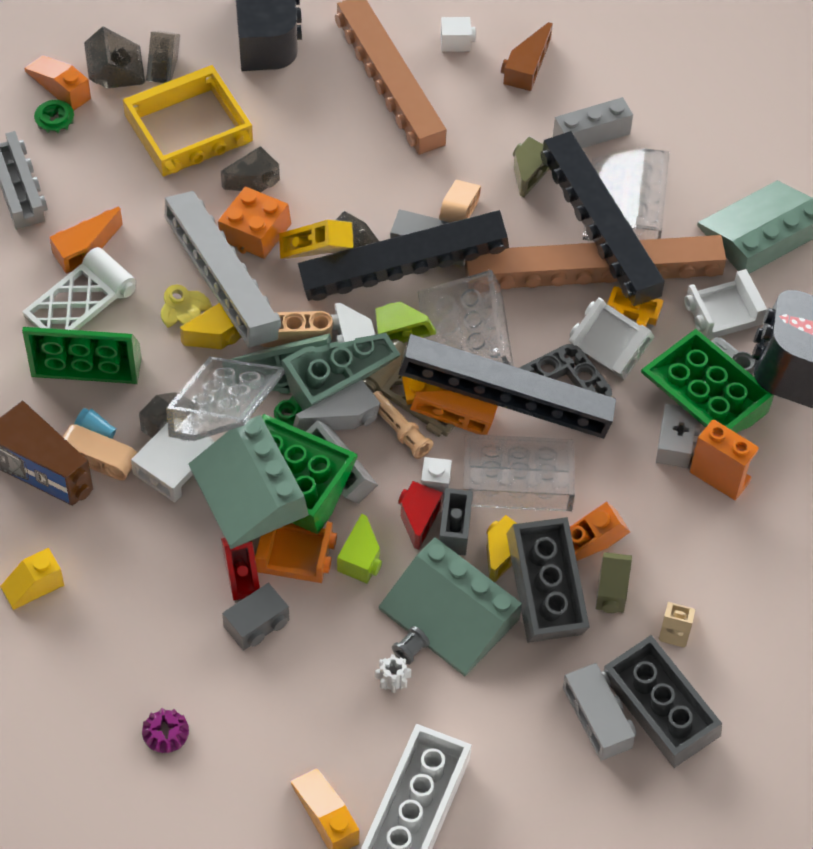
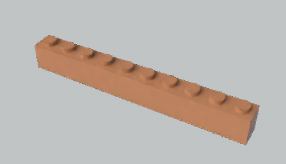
(582, 264)

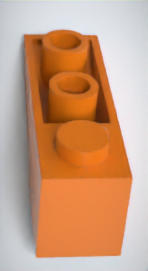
(75, 242)
(597, 531)

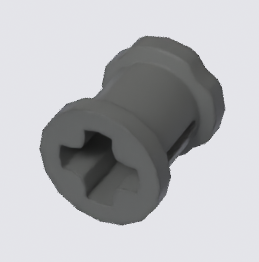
(411, 644)

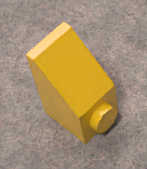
(210, 330)
(497, 548)
(32, 579)

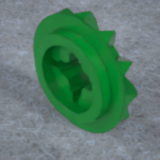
(50, 109)

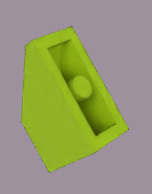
(402, 320)
(360, 553)

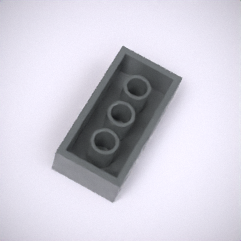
(547, 579)
(663, 701)

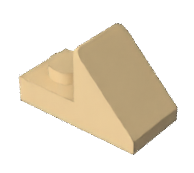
(676, 624)

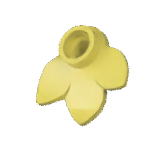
(185, 308)

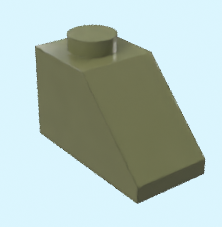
(528, 165)
(613, 582)

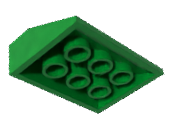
(82, 355)
(709, 383)
(317, 467)

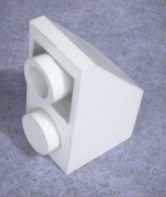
(350, 324)

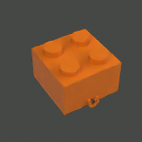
(254, 222)

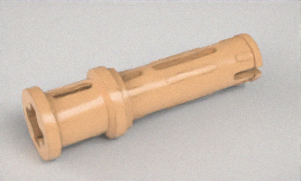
(407, 432)

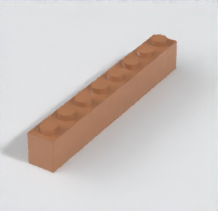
(391, 75)

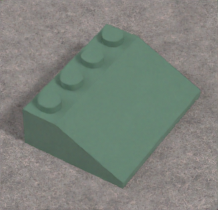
(762, 226)
(248, 483)
(452, 605)

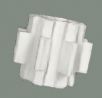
(396, 666)

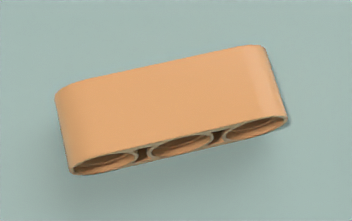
(460, 201)
(305, 325)
(103, 453)

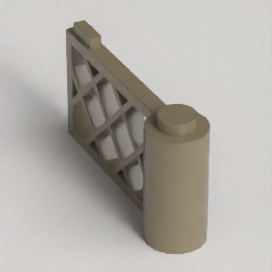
(384, 381)

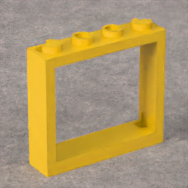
(178, 91)

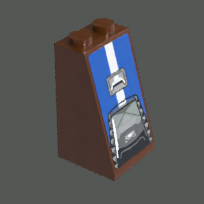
(41, 456)

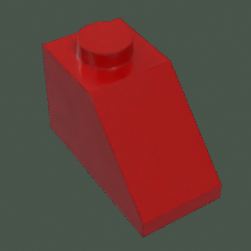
(419, 510)
(241, 569)

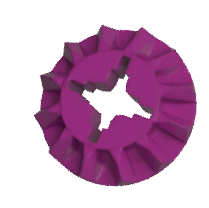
(156, 740)

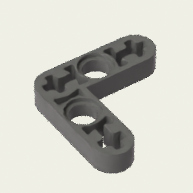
(565, 366)

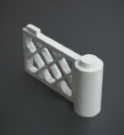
(103, 273)

